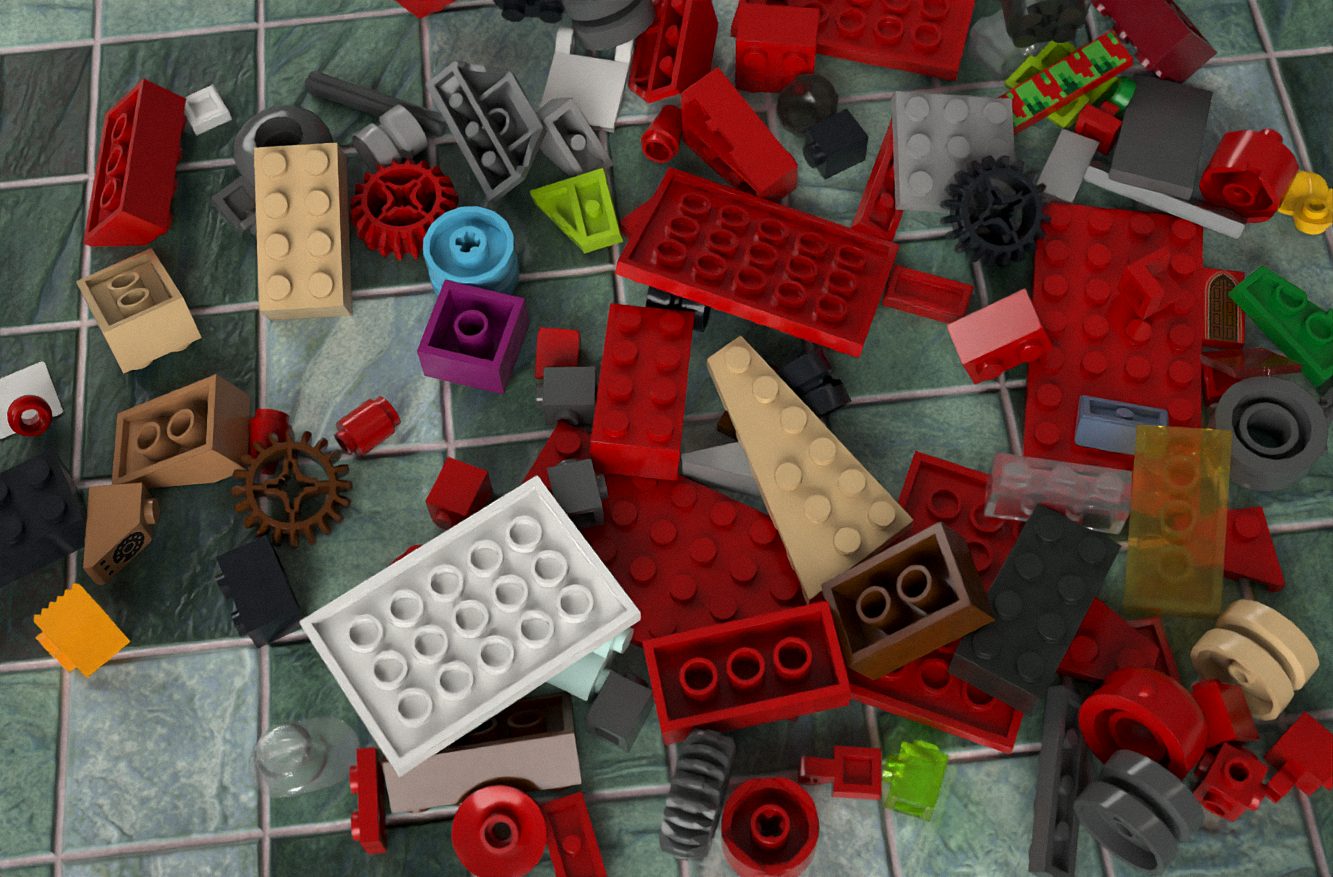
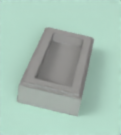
(1067, 167)

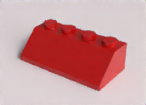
(136, 168)

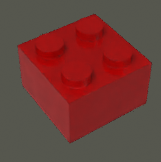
(774, 46)

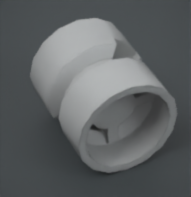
(395, 138)

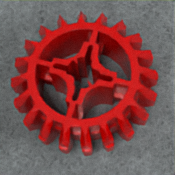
(405, 193)

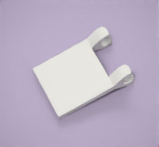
(592, 82)

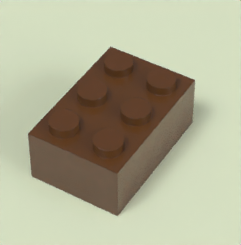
(907, 601)

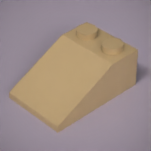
(139, 310)

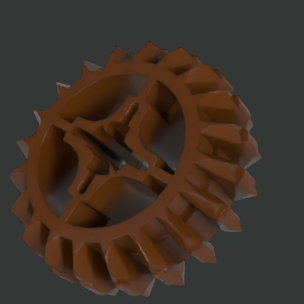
(272, 488)

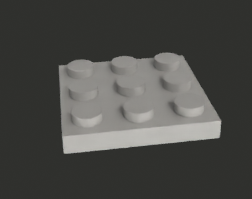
(939, 137)

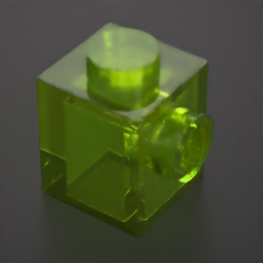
(915, 779)

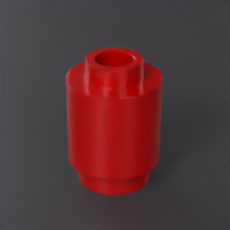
(366, 426)

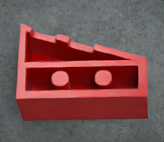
(735, 140)

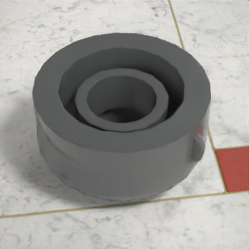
(277, 127)
(1287, 415)

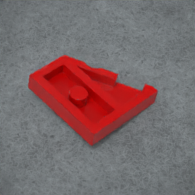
(1251, 550)
(1106, 645)

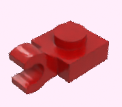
(852, 771)

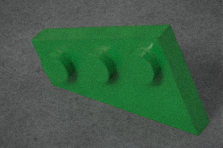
(1289, 321)

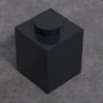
(835, 144)

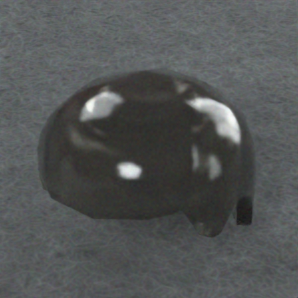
(805, 103)

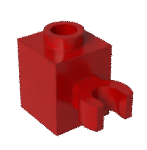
(1302, 759)

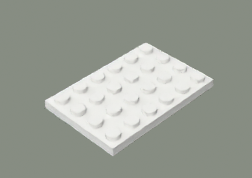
(469, 624)

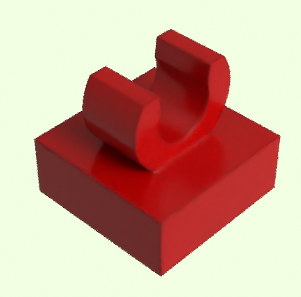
(1100, 125)

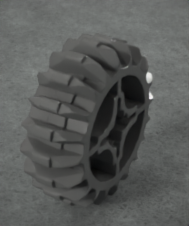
(697, 794)

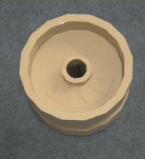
(1260, 653)

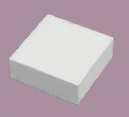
(205, 110)

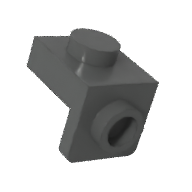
(238, 206)

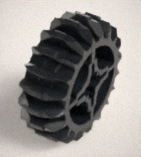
(986, 198)

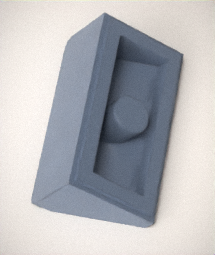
(1113, 424)

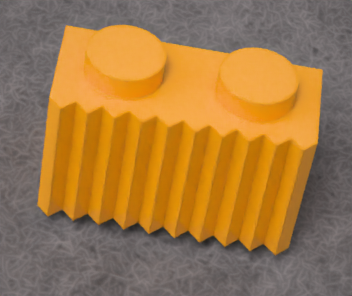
(79, 632)

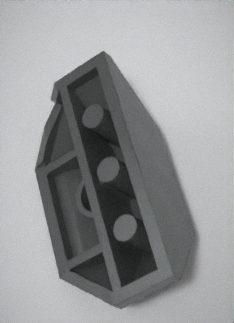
(490, 123)

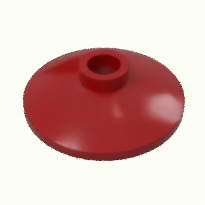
(482, 849)

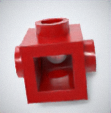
(1230, 781)

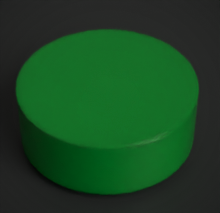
(1121, 92)

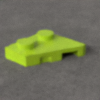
(582, 209)

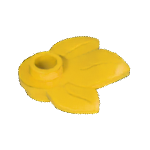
(1309, 203)

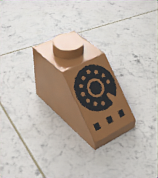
(117, 527)

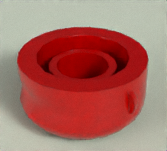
(1146, 715)

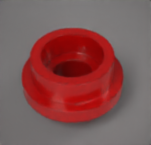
(35, 425)

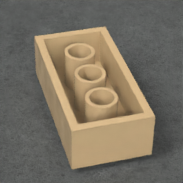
(302, 231)

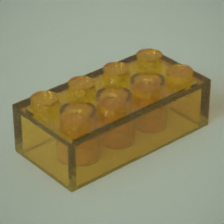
(1178, 522)

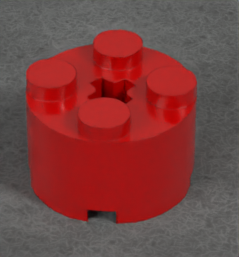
(1249, 174)
(768, 804)

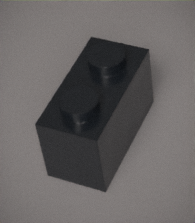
(260, 592)

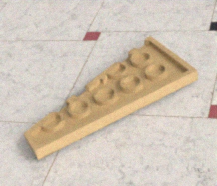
(811, 484)

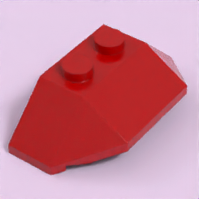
(674, 49)

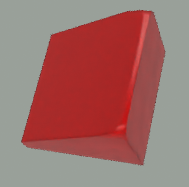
(557, 349)

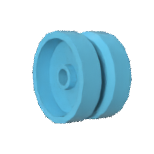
(472, 249)

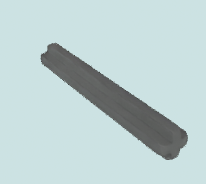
(371, 101)

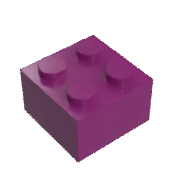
(473, 337)

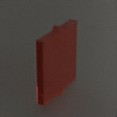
(1249, 362)

